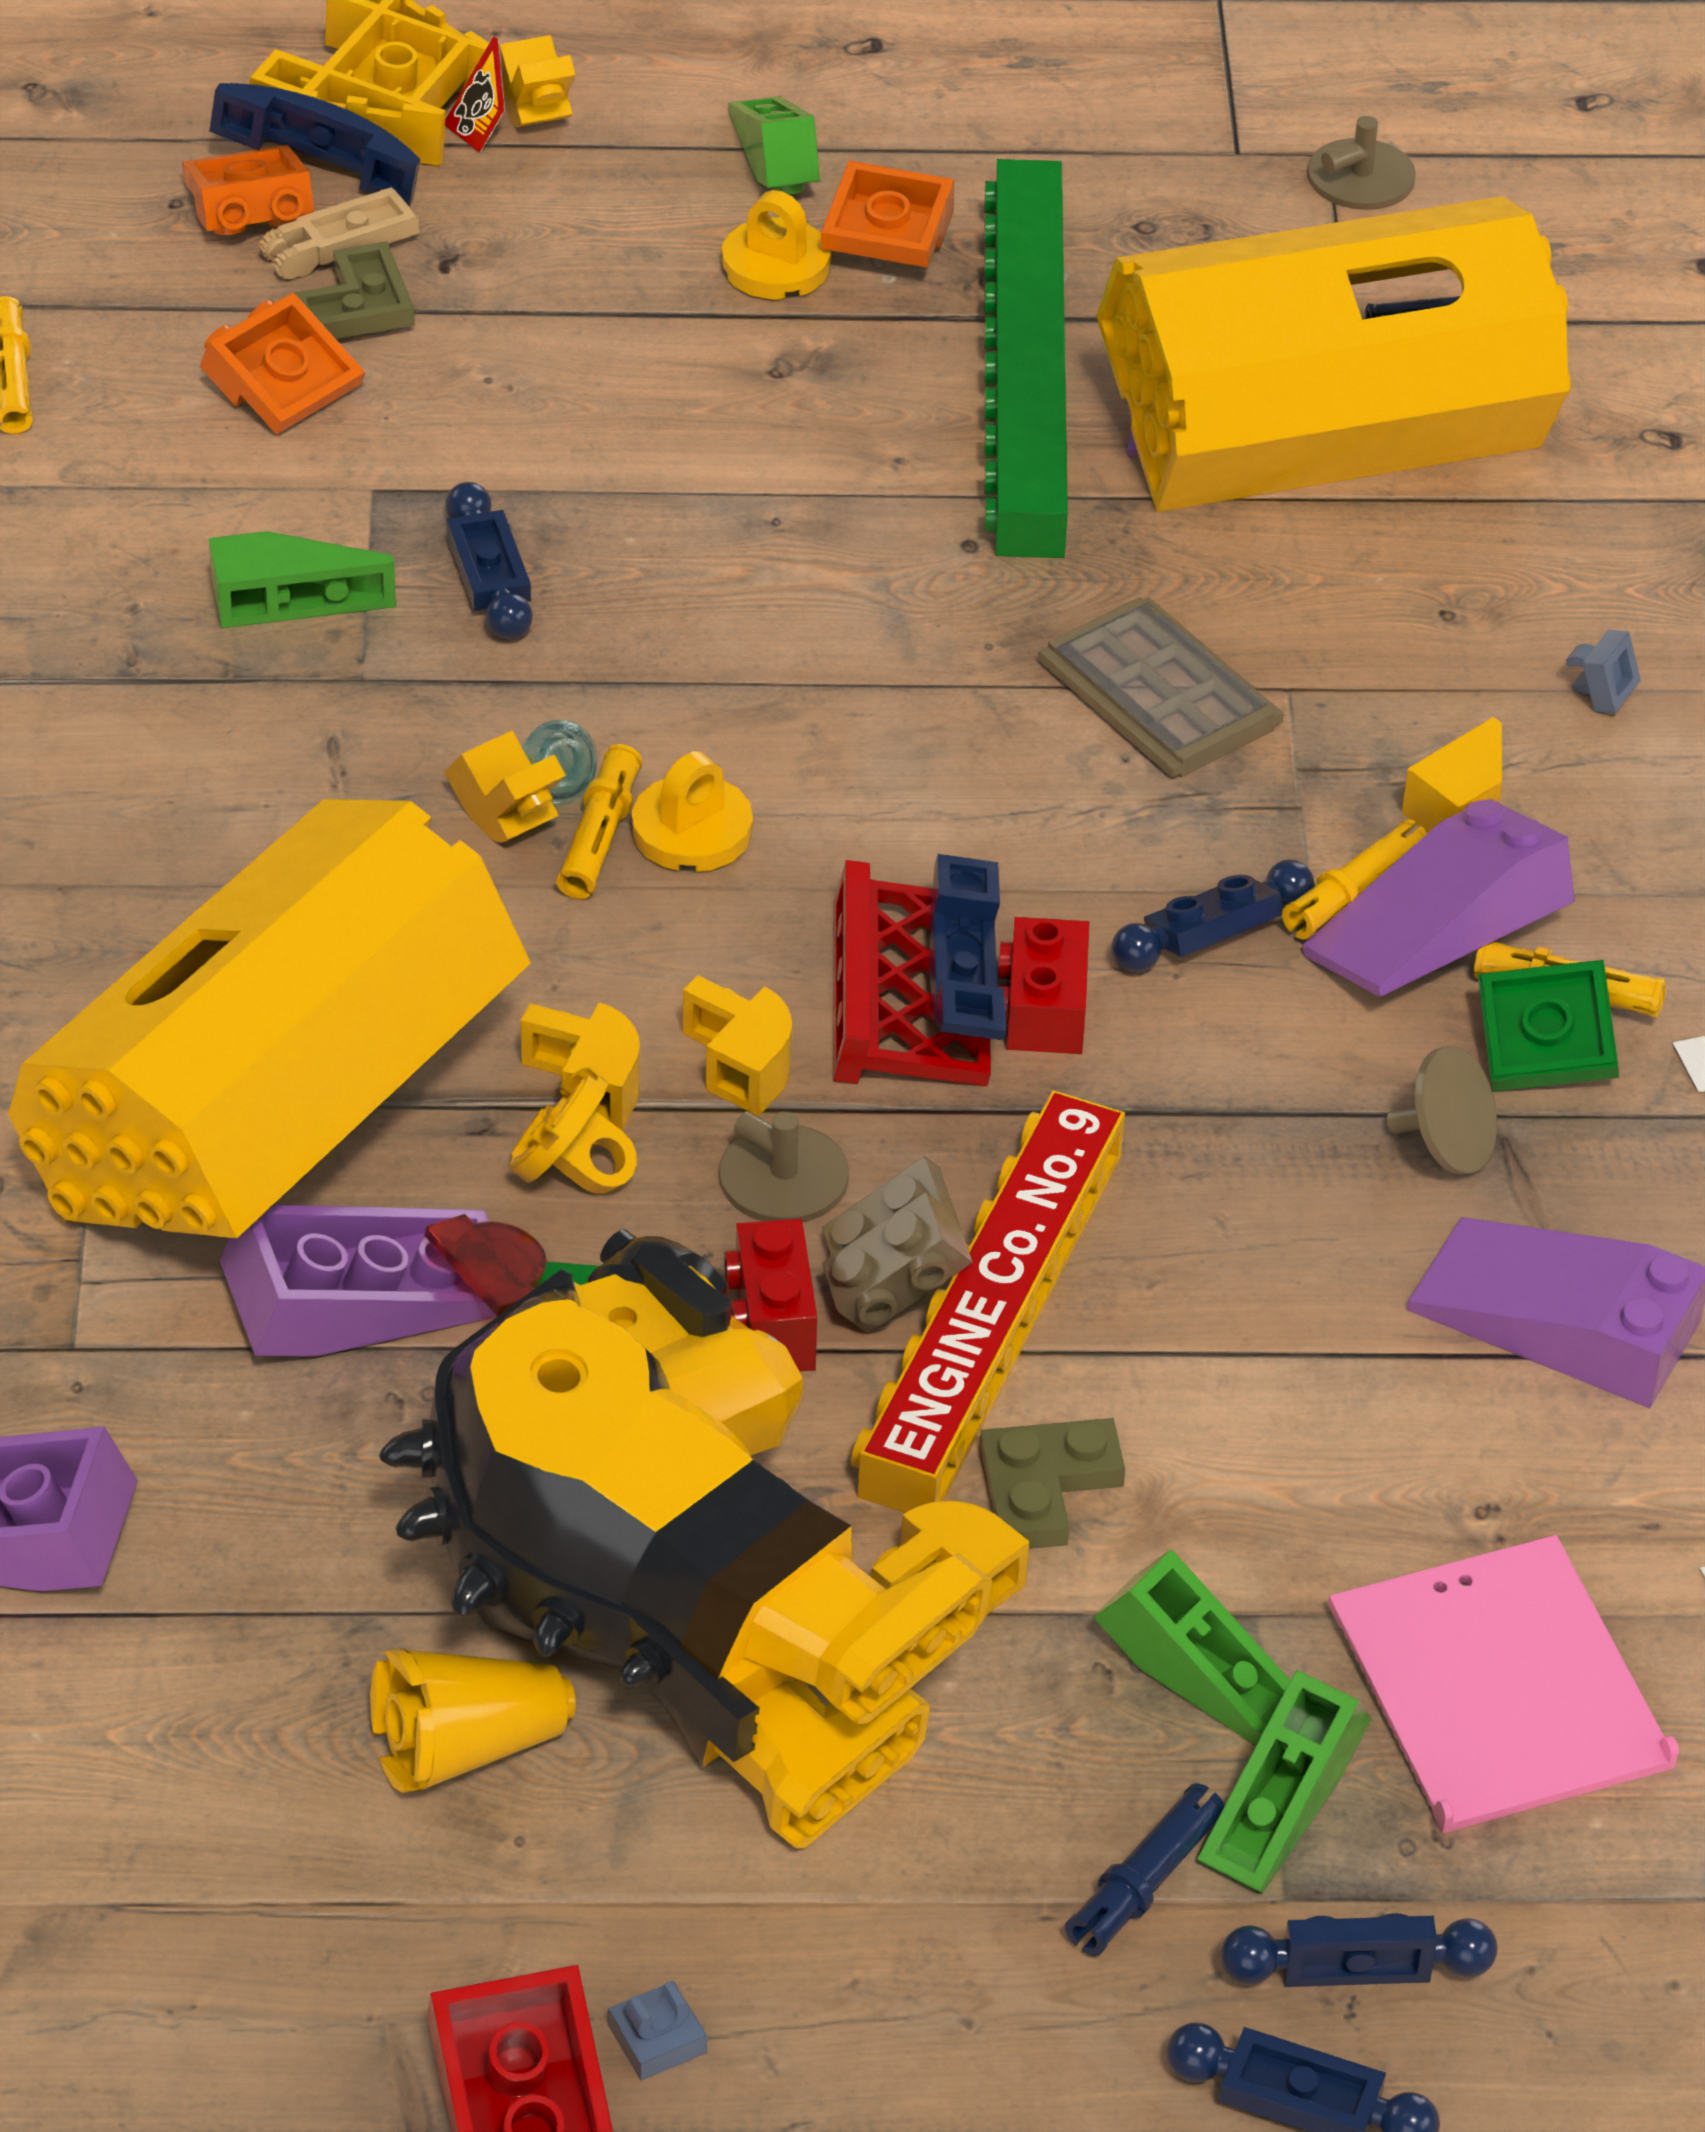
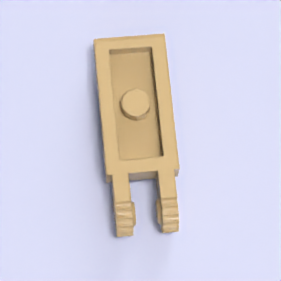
(358, 222)

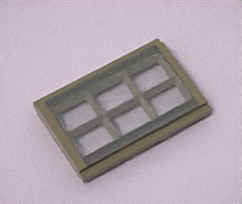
(1160, 687)

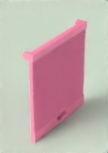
(1501, 1684)

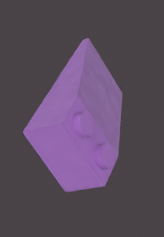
(1448, 897)
(344, 1278)
(1568, 1302)
(61, 1508)

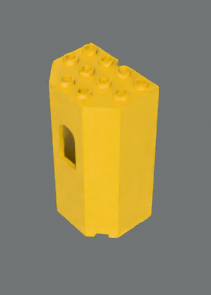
(1267, 380)
(266, 1024)

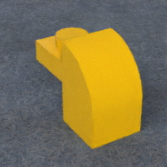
(535, 81)
(503, 788)
(743, 1040)
(605, 1043)
(954, 1527)

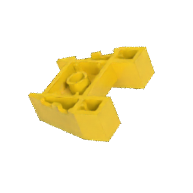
(389, 67)

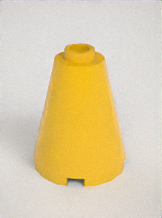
(461, 1712)

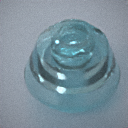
(573, 750)

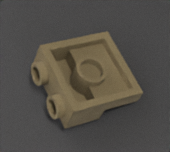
(894, 1246)

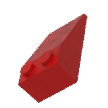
(519, 2055)

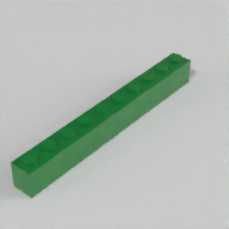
(1028, 362)

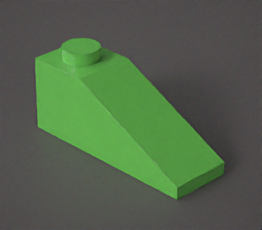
(777, 142)
(292, 578)
(1194, 1646)
(1285, 1781)

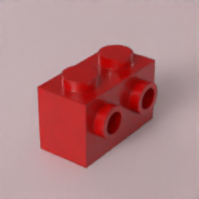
(1046, 985)
(775, 1285)

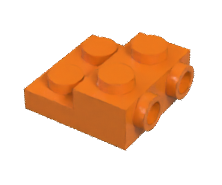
(249, 189)
(889, 214)
(280, 363)

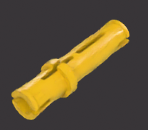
(14, 381)
(606, 803)
(1342, 885)
(1625, 989)

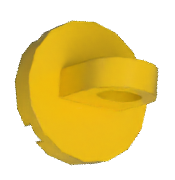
(775, 252)
(692, 817)
(566, 1134)

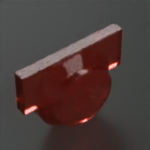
(491, 1258)

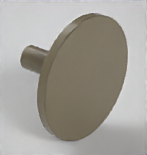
(1362, 170)
(1451, 1111)
(782, 1169)

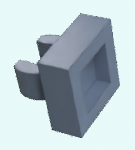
(1608, 670)
(657, 2030)

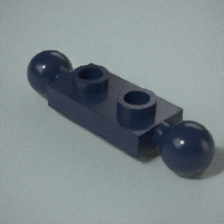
(489, 560)
(1211, 916)
(1359, 1951)
(1296, 2083)

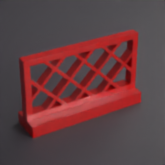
(858, 988)

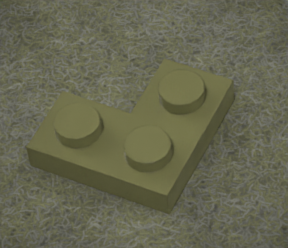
(369, 295)
(1036, 1463)

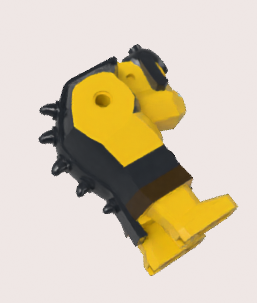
(615, 1516)

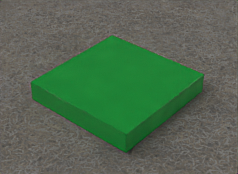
(1548, 1025)

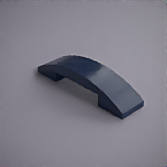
(317, 128)
(964, 948)

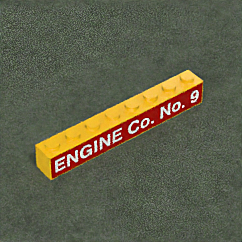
(990, 1306)

